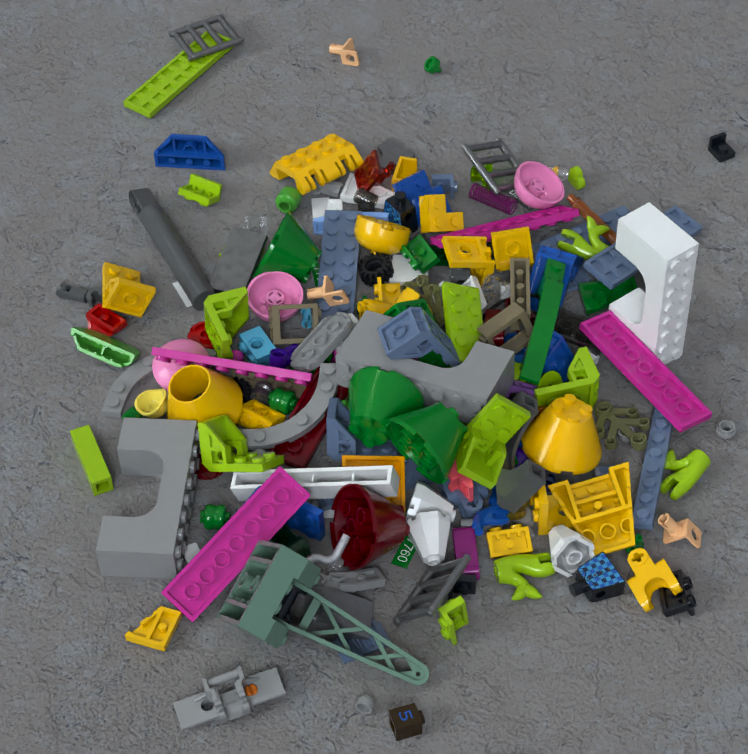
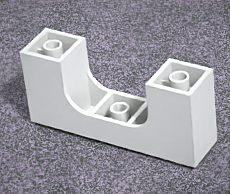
(668, 265)

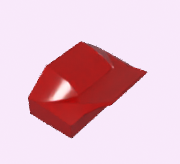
(104, 320)

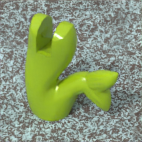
(580, 245)
(688, 472)
(533, 565)

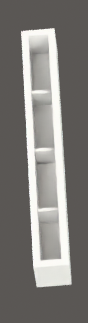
(323, 482)

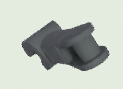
(82, 295)

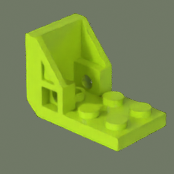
(224, 317)
(583, 382)
(217, 444)
(484, 446)

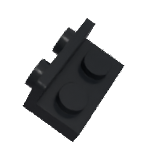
(681, 602)

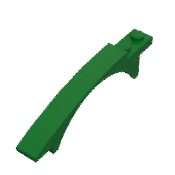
(550, 294)

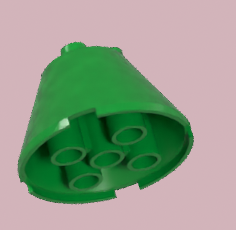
(290, 251)
(376, 398)
(429, 439)

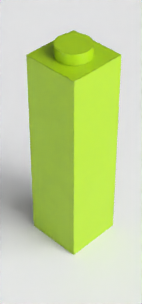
(91, 460)

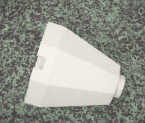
(427, 499)
(430, 536)
(569, 549)

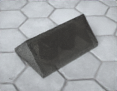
(568, 325)

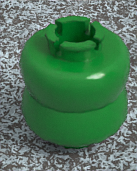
(282, 400)
(214, 516)

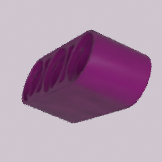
(465, 543)

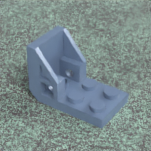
(405, 333)
(343, 442)

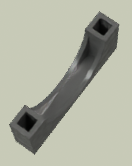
(519, 484)

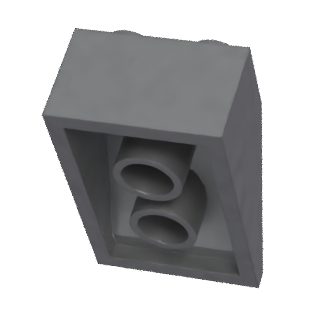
(355, 606)

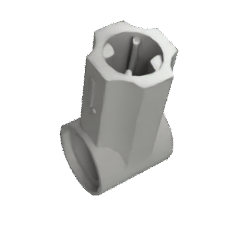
(332, 188)

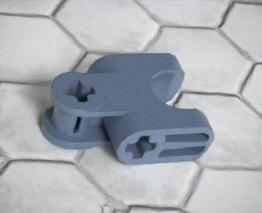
(466, 508)

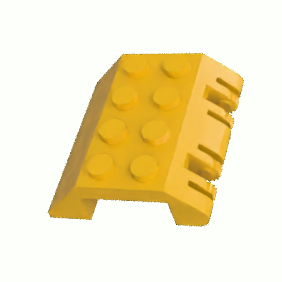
(319, 158)

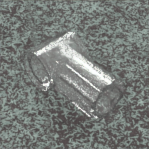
(493, 286)

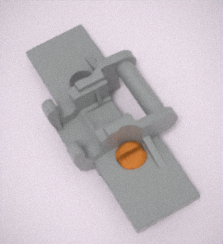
(232, 704)

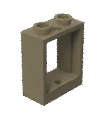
(274, 321)
(501, 321)

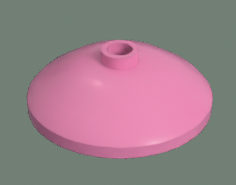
(164, 371)

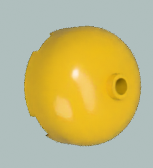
(380, 235)

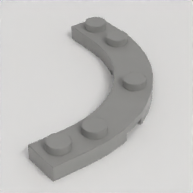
(128, 382)
(304, 420)
(353, 580)

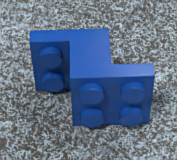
(416, 186)

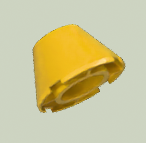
(220, 395)

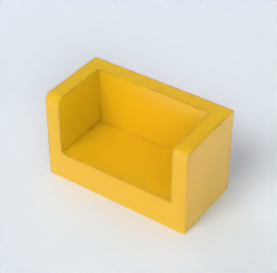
(405, 167)

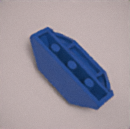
(189, 153)

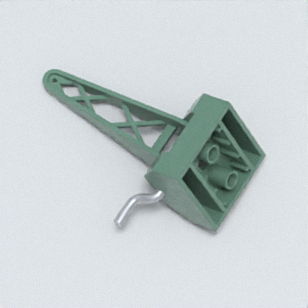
(268, 590)

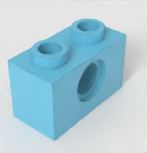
(256, 346)

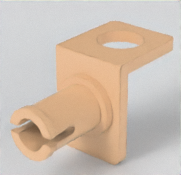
(345, 51)
(327, 292)
(679, 530)

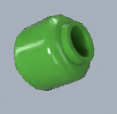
(288, 199)

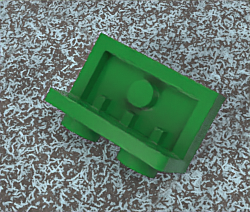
(420, 253)

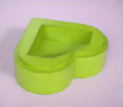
(576, 178)

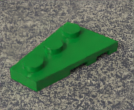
(597, 296)

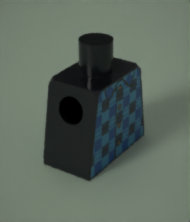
(401, 211)
(598, 580)

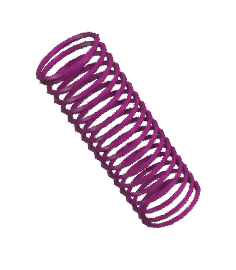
(508, 204)

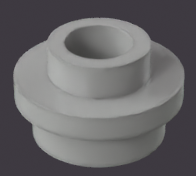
(726, 429)

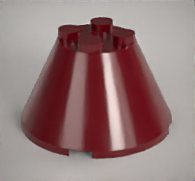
(370, 521)

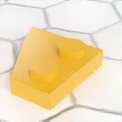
(157, 629)

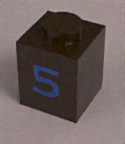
(406, 721)

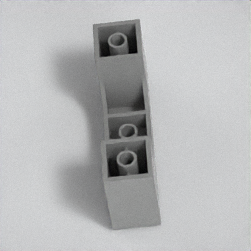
(462, 387)
(153, 542)

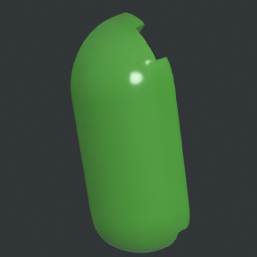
(104, 347)

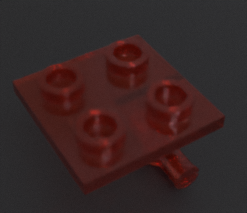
(371, 172)

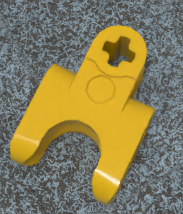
(649, 577)

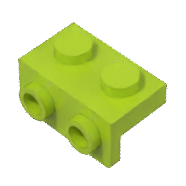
(201, 190)
(452, 617)

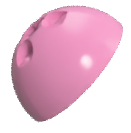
(538, 185)
(274, 289)

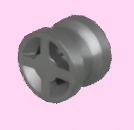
(261, 392)

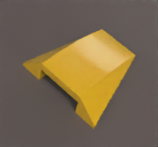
(600, 508)

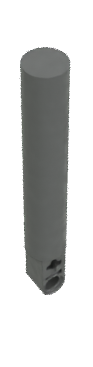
(171, 247)

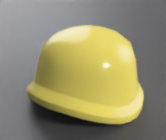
(152, 403)

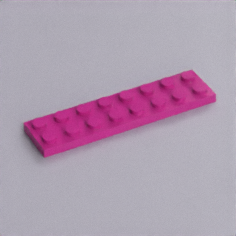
(533, 219)
(225, 365)
(645, 371)
(233, 544)

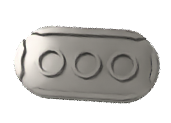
(321, 342)

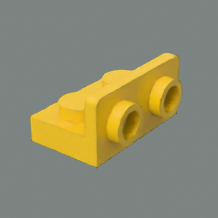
(387, 292)
(258, 416)
(508, 541)

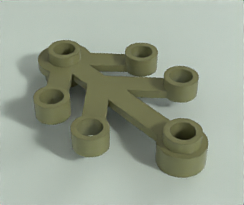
(429, 290)
(605, 411)

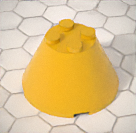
(564, 437)

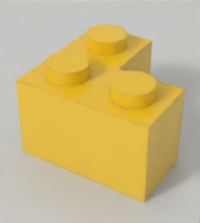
(434, 216)

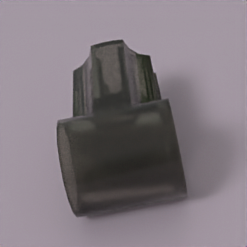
(366, 200)

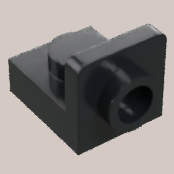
(719, 148)
(465, 585)

